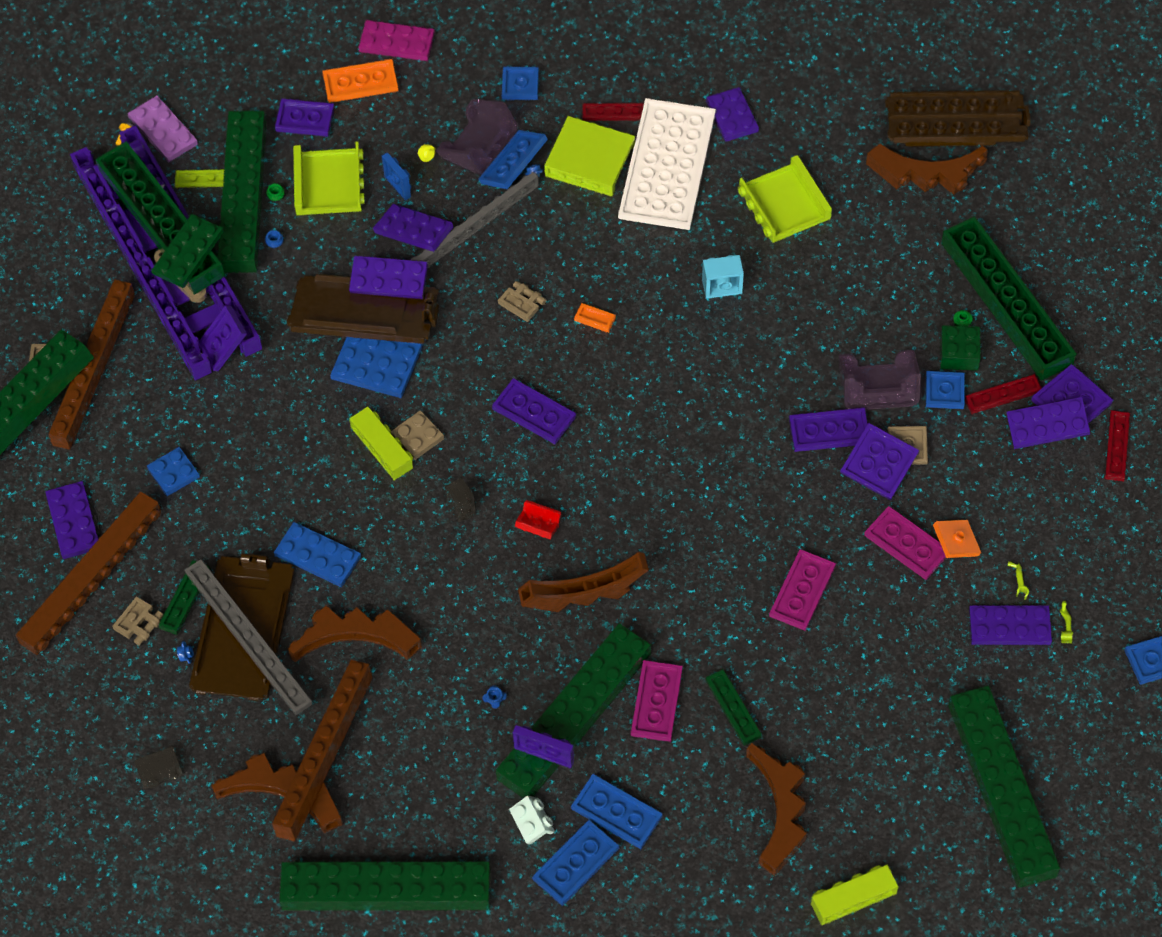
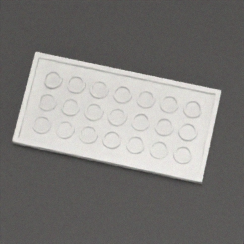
(667, 164)

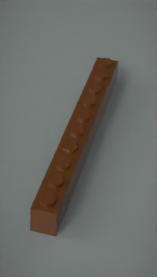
(100, 346)
(88, 573)
(322, 751)

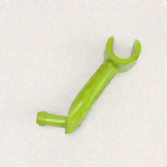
(1021, 588)
(1066, 636)

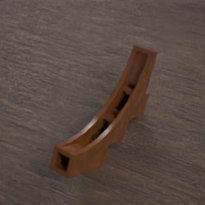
(925, 174)
(583, 590)
(356, 626)
(260, 778)
(789, 807)

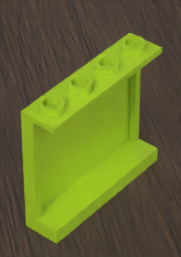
(589, 155)
(328, 181)
(785, 200)

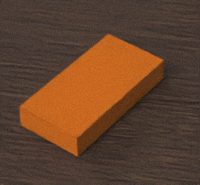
(595, 317)

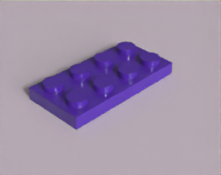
(413, 227)
(388, 277)
(534, 411)
(1048, 423)
(827, 429)
(72, 519)
(1010, 625)

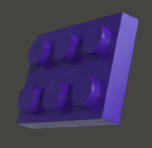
(732, 114)
(304, 117)
(222, 338)
(543, 746)

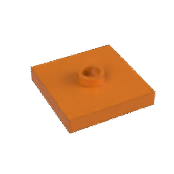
(957, 538)

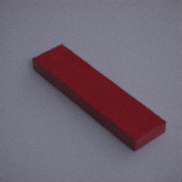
(612, 111)
(1002, 394)
(1117, 445)

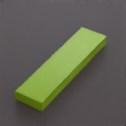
(199, 178)

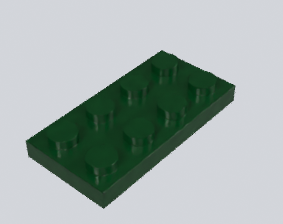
(187, 251)

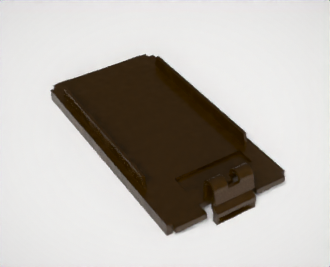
(957, 118)
(328, 308)
(263, 597)

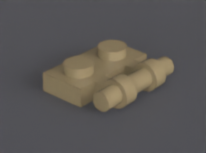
(519, 304)
(133, 617)

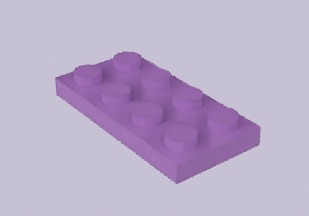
(162, 129)

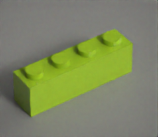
(381, 443)
(854, 894)

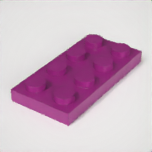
(396, 40)
(906, 542)
(802, 590)
(656, 701)

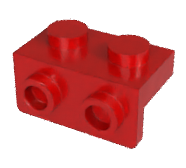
(538, 519)

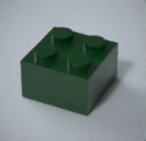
(960, 348)

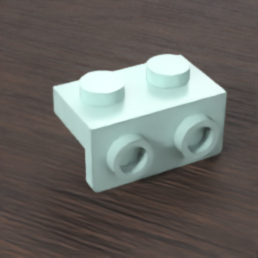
(531, 819)

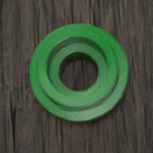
(275, 188)
(962, 322)

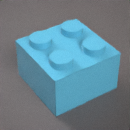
(722, 276)

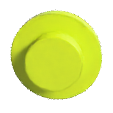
(426, 152)

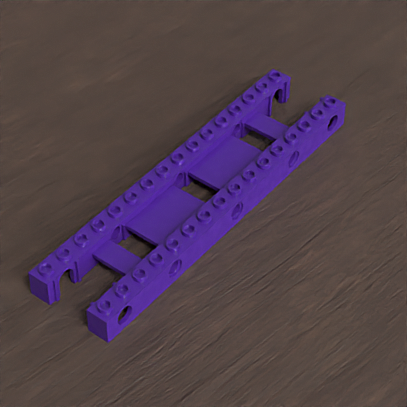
(136, 242)

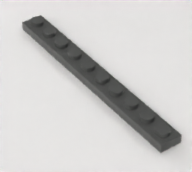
(480, 219)
(248, 637)

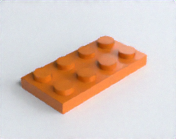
(360, 80)

